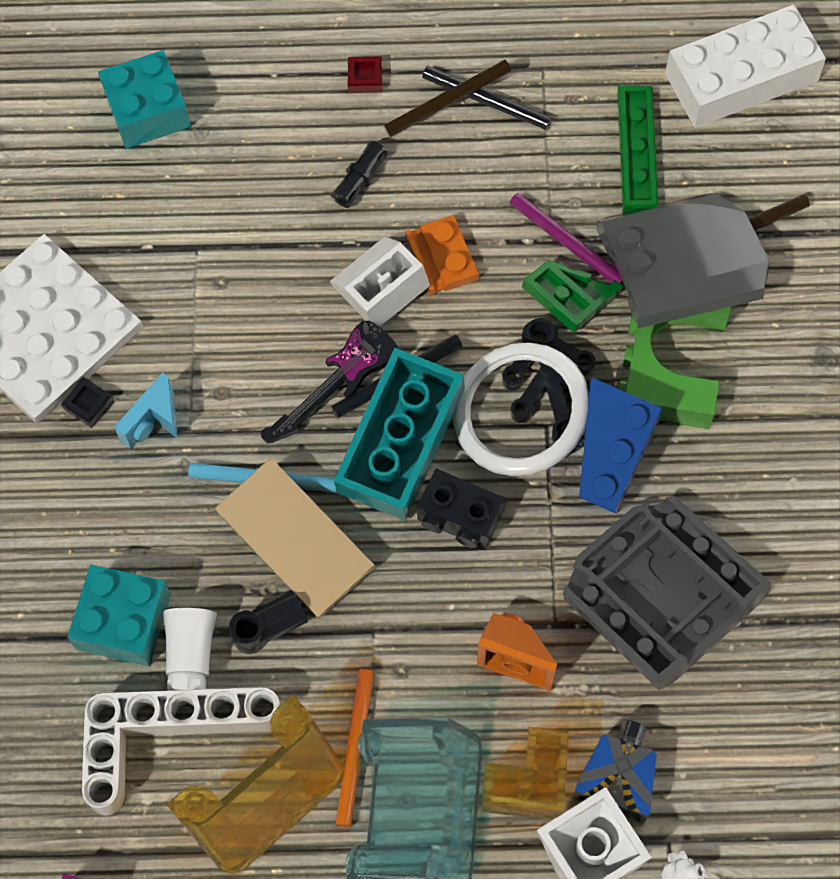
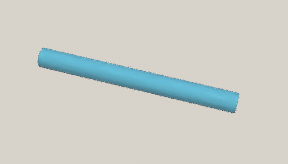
(239, 475)

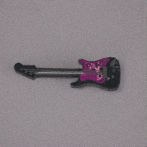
(364, 352)

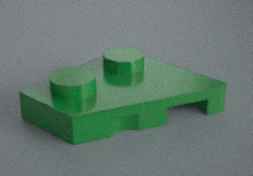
(569, 293)

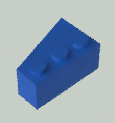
(614, 443)

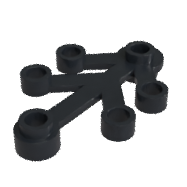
(545, 376)

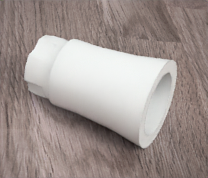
(188, 647)

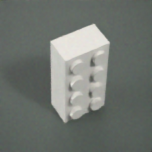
(744, 66)

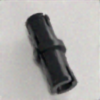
(359, 174)

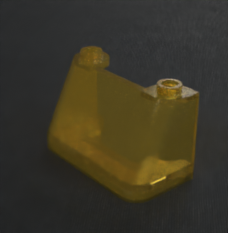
(266, 801)

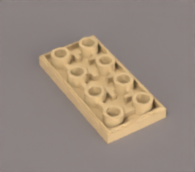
(295, 538)

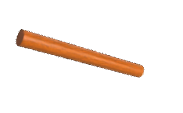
(353, 756)

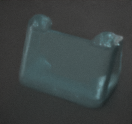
(419, 800)

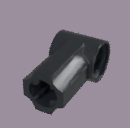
(271, 620)

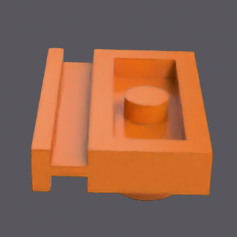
(443, 254)

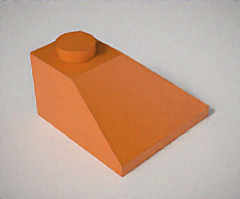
(516, 651)

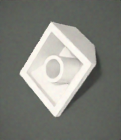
(593, 841)

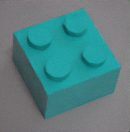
(144, 99)
(119, 615)

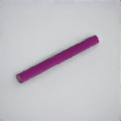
(566, 238)

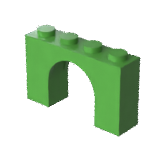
(682, 397)

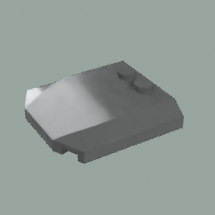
(686, 258)
(663, 588)

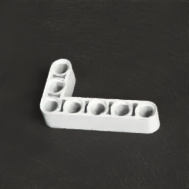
(162, 723)

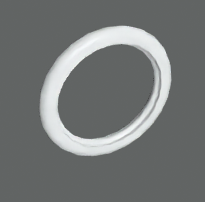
(549, 457)

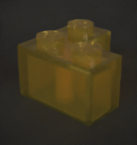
(534, 788)

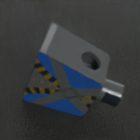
(623, 769)

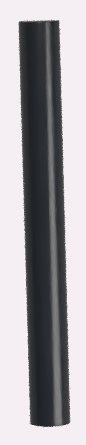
(490, 99)
(365, 394)

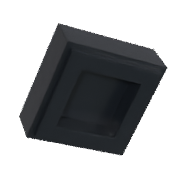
(87, 402)

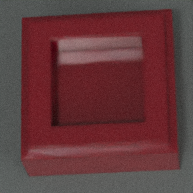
(364, 74)

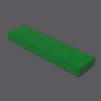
(637, 148)

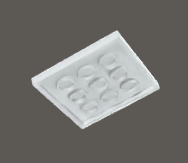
(54, 327)

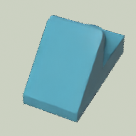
(153, 406)

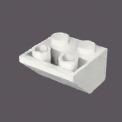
(382, 281)

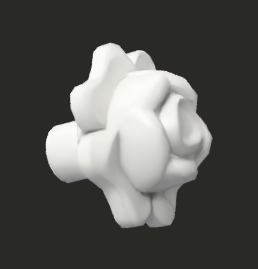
(682, 868)

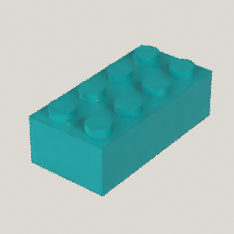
(399, 434)

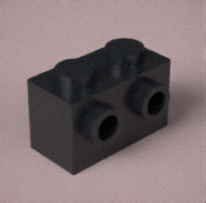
(460, 509)

